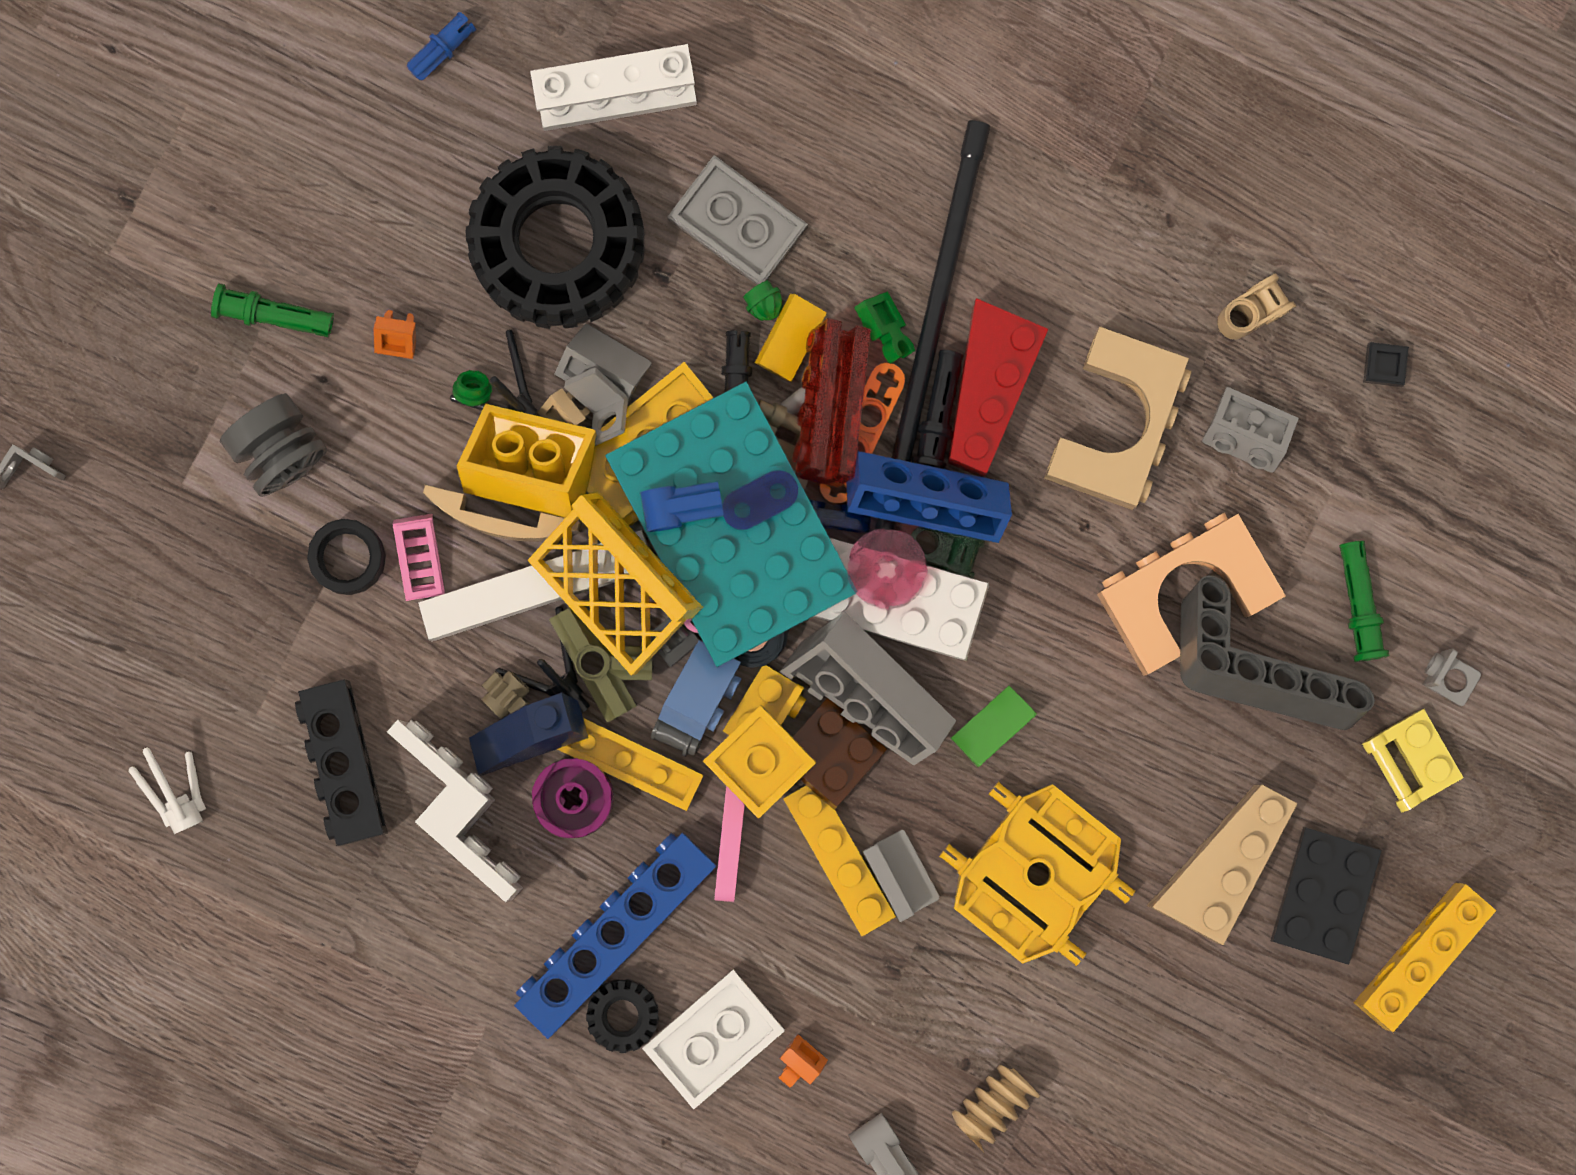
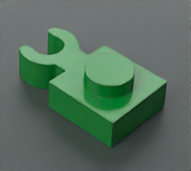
(885, 322)

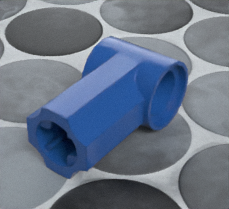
(670, 507)

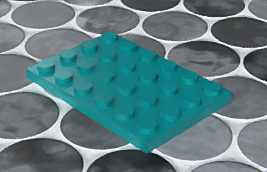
(748, 579)

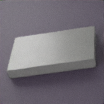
(737, 221)

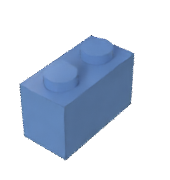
(698, 693)

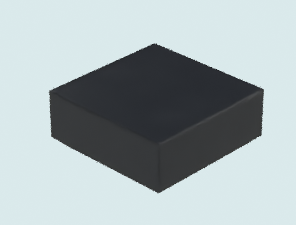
(1385, 364)

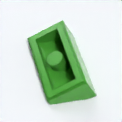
(993, 726)

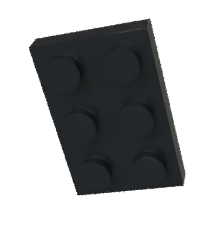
(1326, 895)

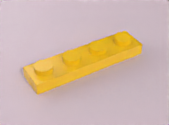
(636, 765)
(840, 860)

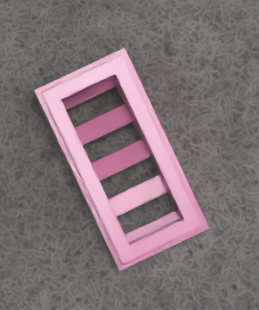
(415, 523)

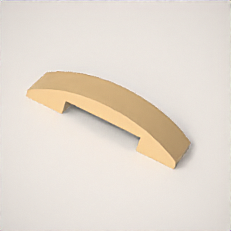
(454, 506)

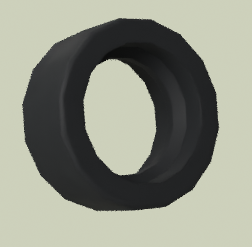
(321, 540)

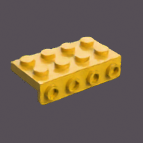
(665, 401)

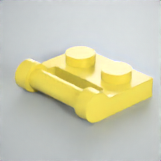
(1424, 755)

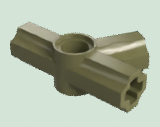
(607, 685)

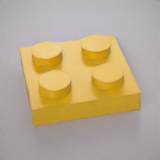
(759, 761)

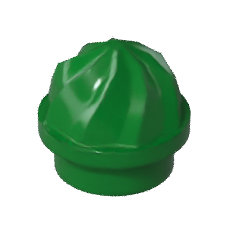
(764, 301)

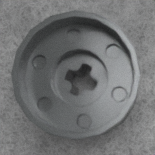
(269, 438)

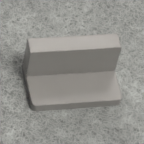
(615, 361)
(901, 875)

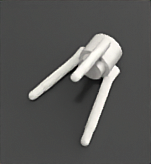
(179, 812)

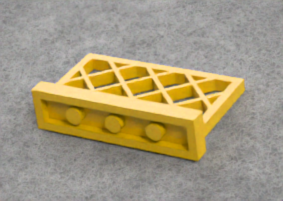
(629, 553)

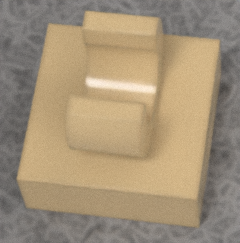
(561, 408)

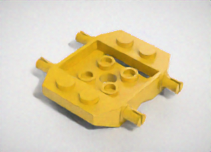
(1006, 861)

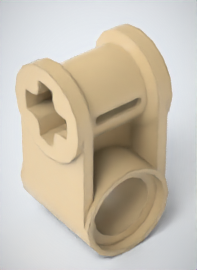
(1259, 304)

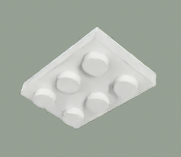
(713, 1039)

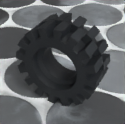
(622, 1040)

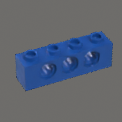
(929, 497)

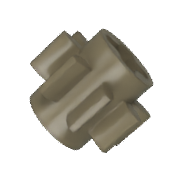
(505, 693)

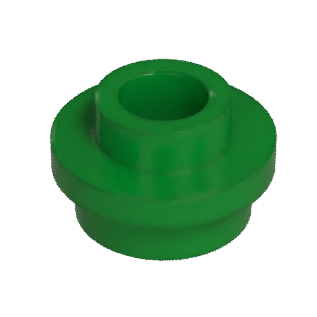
(472, 388)

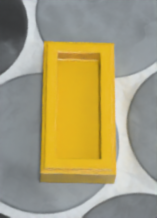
(787, 340)

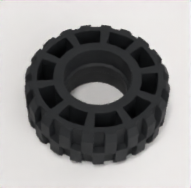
(542, 181)

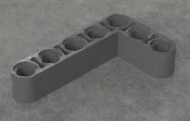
(1256, 680)

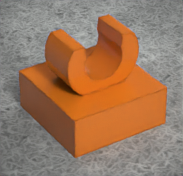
(395, 336)
(801, 1061)

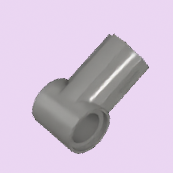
(881, 1148)

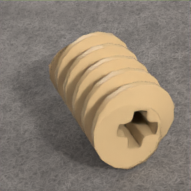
(994, 1106)

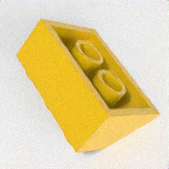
(527, 460)

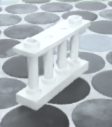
(614, 87)

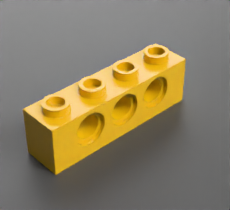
(1424, 956)

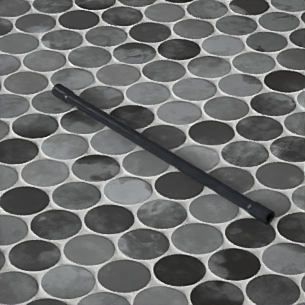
(971, 157)

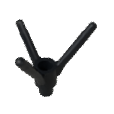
(523, 402)
(565, 684)

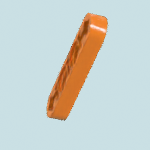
(870, 435)

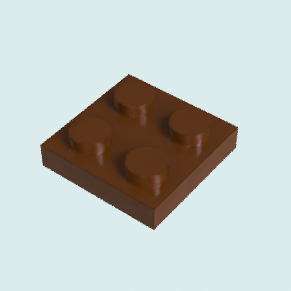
(841, 753)

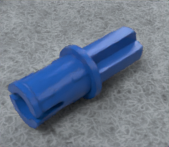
(440, 46)

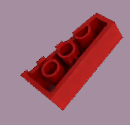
(993, 376)

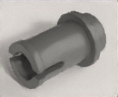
(675, 738)

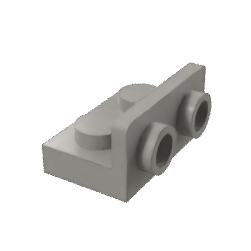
(1250, 430)

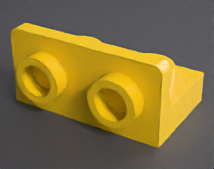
(772, 691)

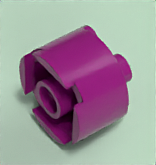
(551, 804)

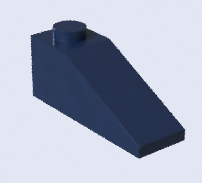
(528, 733)

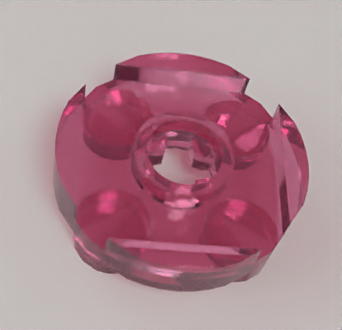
(891, 546)

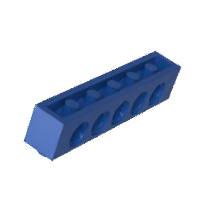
(551, 1014)

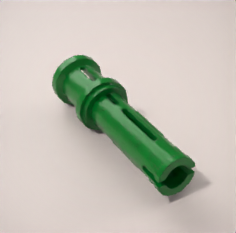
(254, 309)
(1365, 620)

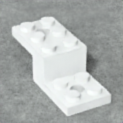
(457, 809)

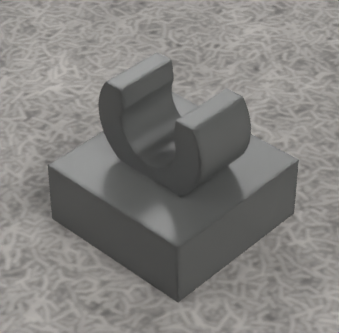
(678, 645)

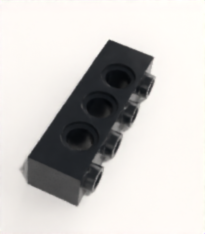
(368, 818)

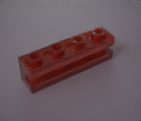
(832, 403)

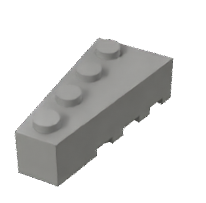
(871, 688)

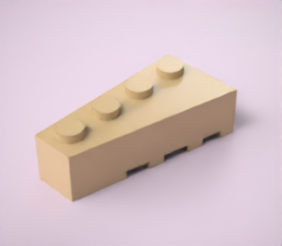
(1226, 866)

